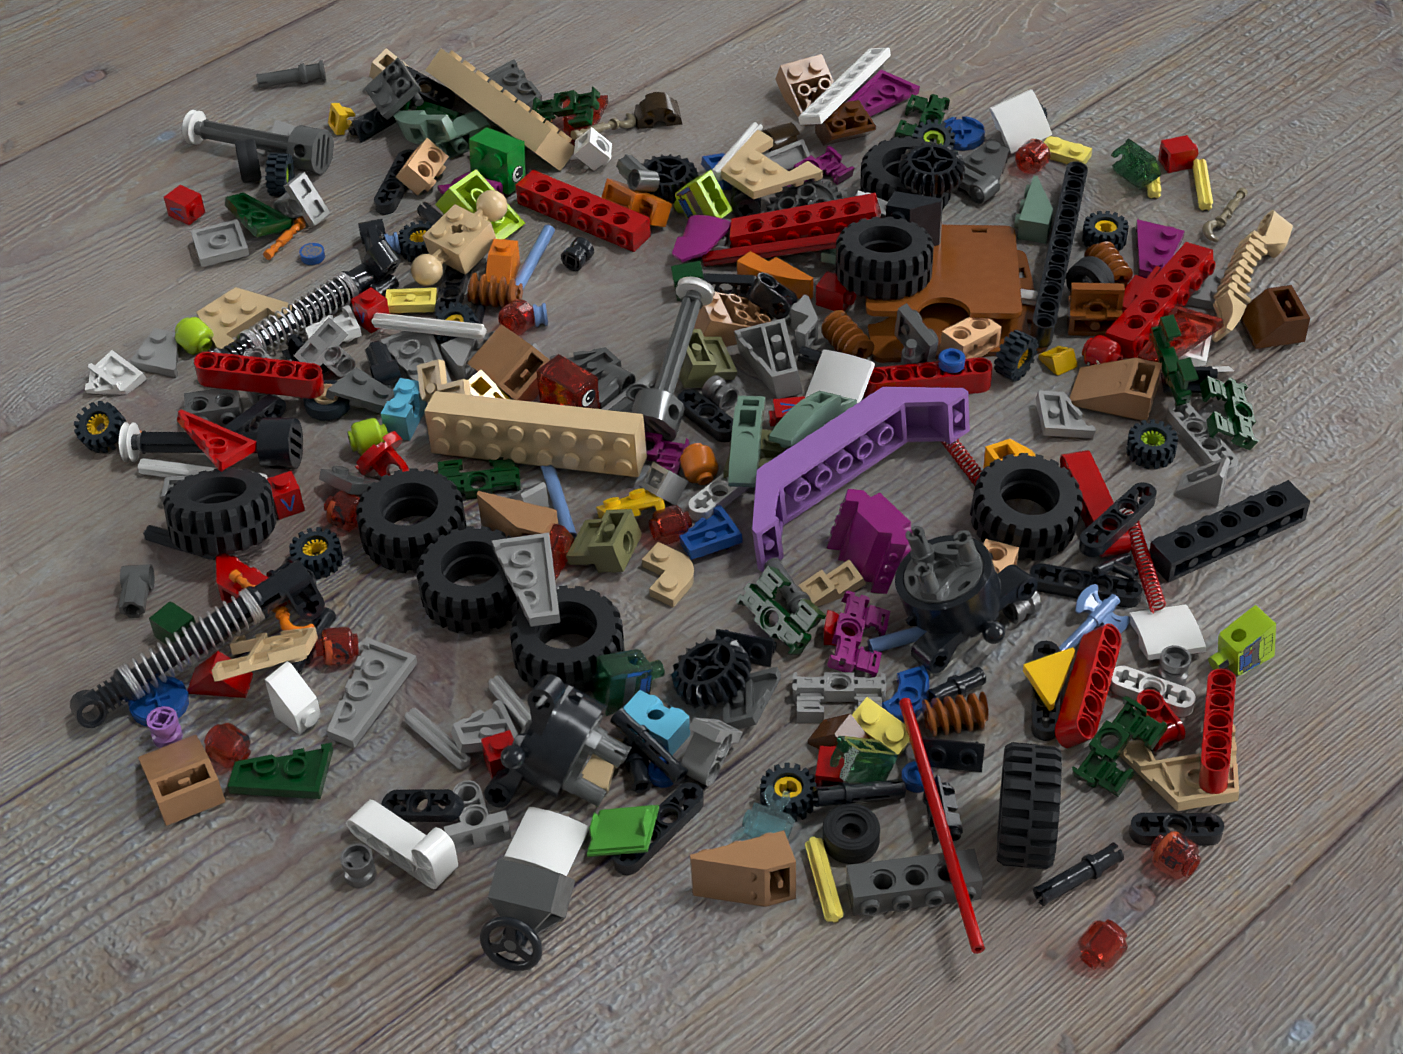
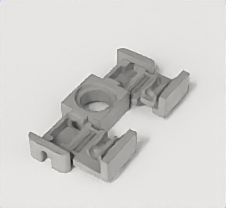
(819, 689)

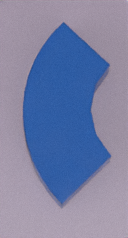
(912, 685)

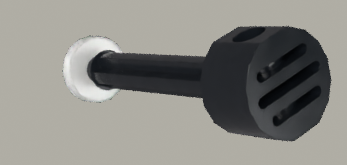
(277, 442)

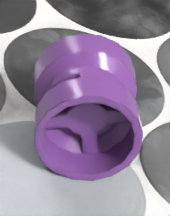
(164, 726)

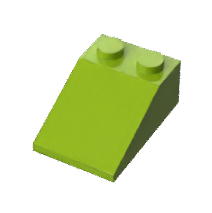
(465, 195)

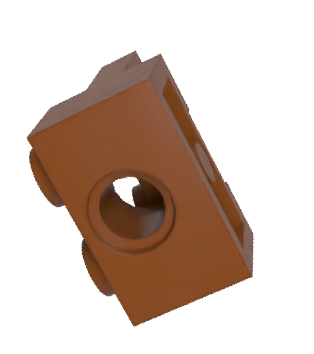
(1093, 307)

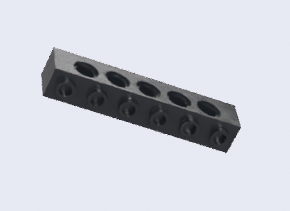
(1228, 530)

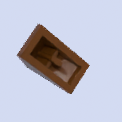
(831, 728)

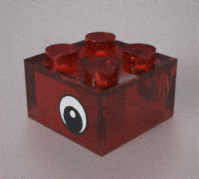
(567, 384)

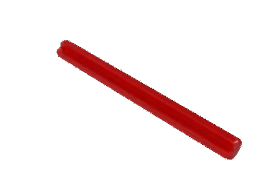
(772, 249)

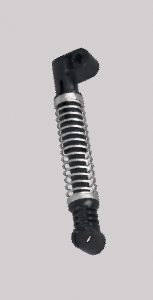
(344, 286)
(250, 607)

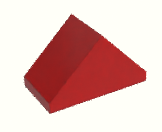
(203, 681)

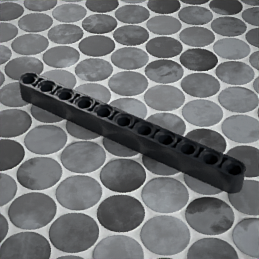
(1058, 254)

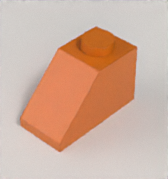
(503, 259)

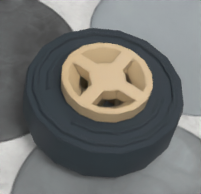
(324, 408)

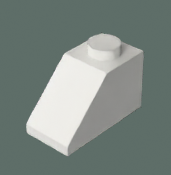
(292, 699)

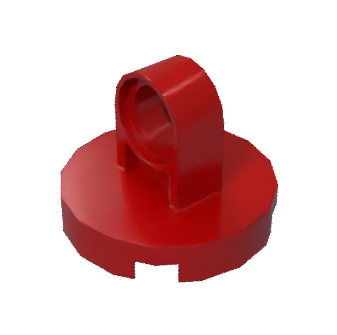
(382, 456)

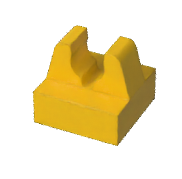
(338, 118)

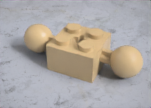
(459, 238)

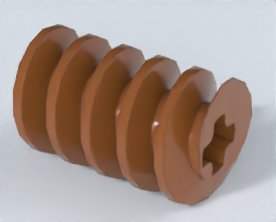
(1108, 254)
(493, 292)
(846, 336)
(955, 713)

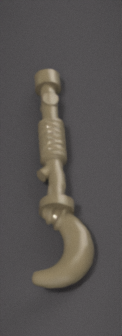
(613, 123)
(1220, 221)

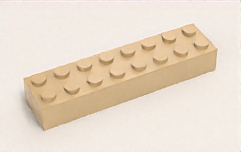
(501, 108)
(536, 433)

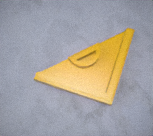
(1049, 675)

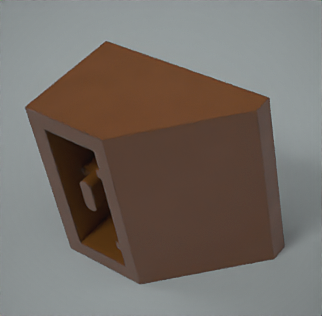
(845, 123)
(1276, 318)

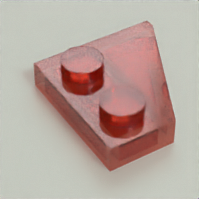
(561, 542)

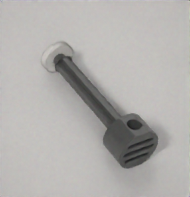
(309, 146)
(659, 406)

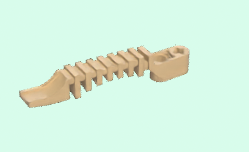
(1231, 297)

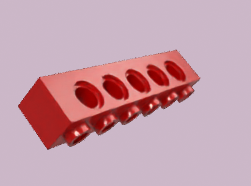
(583, 210)
(803, 220)
(1169, 288)

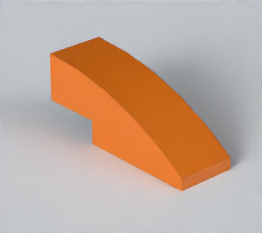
(638, 201)
(783, 272)

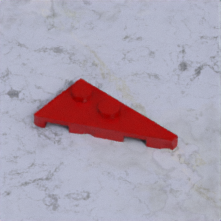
(218, 443)

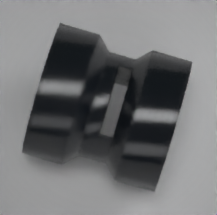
(577, 254)

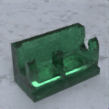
(1136, 164)
(864, 759)

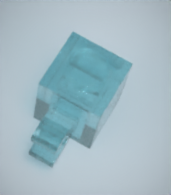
(770, 818)

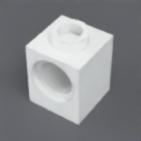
(593, 149)

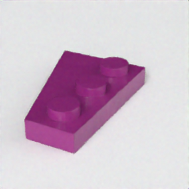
(884, 92)
(1156, 245)

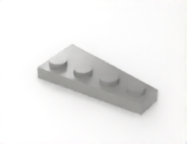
(412, 350)
(530, 572)
(373, 684)

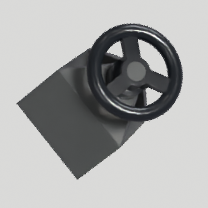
(527, 904)

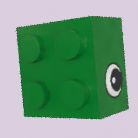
(498, 158)

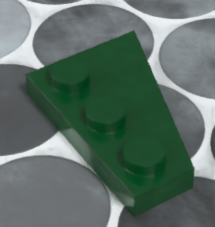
(283, 776)

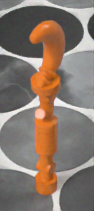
(299, 224)
(282, 613)

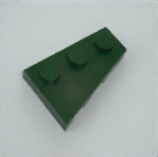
(257, 216)

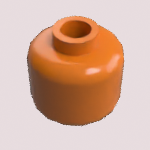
(699, 464)

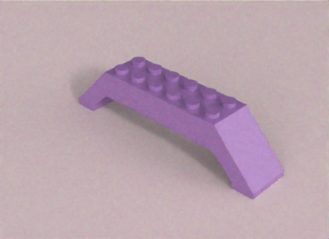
(845, 450)

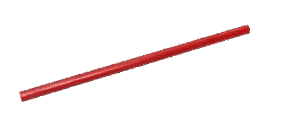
(942, 829)

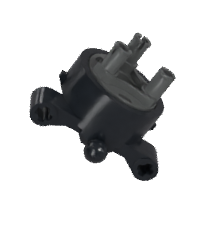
(955, 593)
(556, 746)

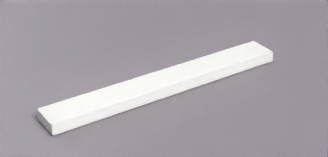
(844, 86)

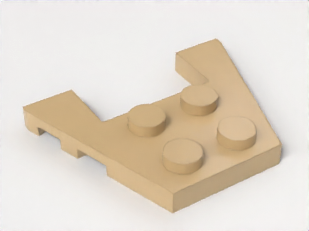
(759, 175)
(237, 312)
(266, 651)
(1178, 777)

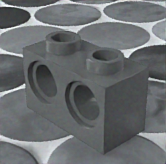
(214, 405)

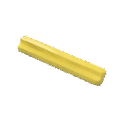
(1202, 184)
(824, 880)

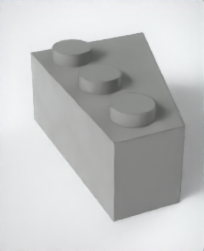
(771, 356)

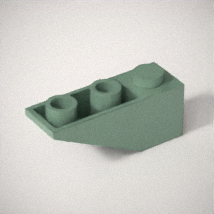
(465, 127)
(1035, 214)

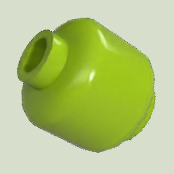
(193, 335)
(365, 434)

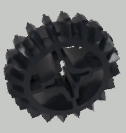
(931, 169)
(673, 175)
(711, 672)

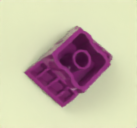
(870, 536)

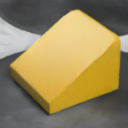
(1059, 359)

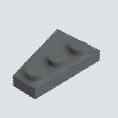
(515, 82)

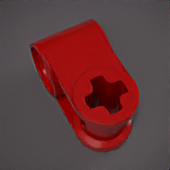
(1160, 711)

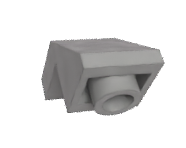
(804, 322)

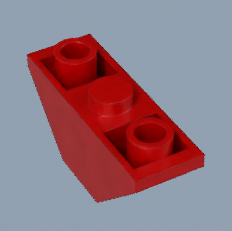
(224, 566)

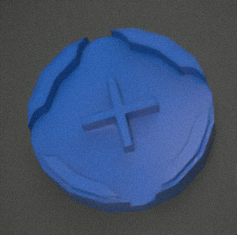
(968, 132)
(168, 694)

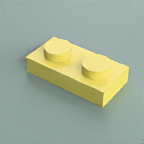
(1066, 151)
(411, 300)
(882, 726)

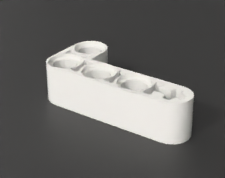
(423, 856)

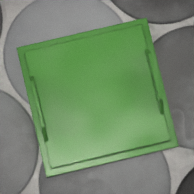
(622, 830)

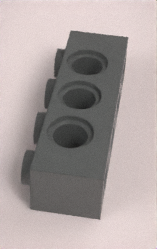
(897, 876)

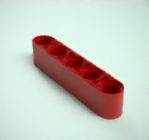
(259, 375)
(974, 377)
(1095, 495)
(1088, 686)
(1217, 731)

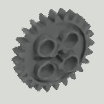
(802, 195)

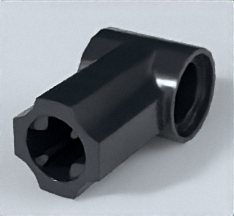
(371, 232)
(381, 363)

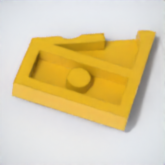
(637, 501)

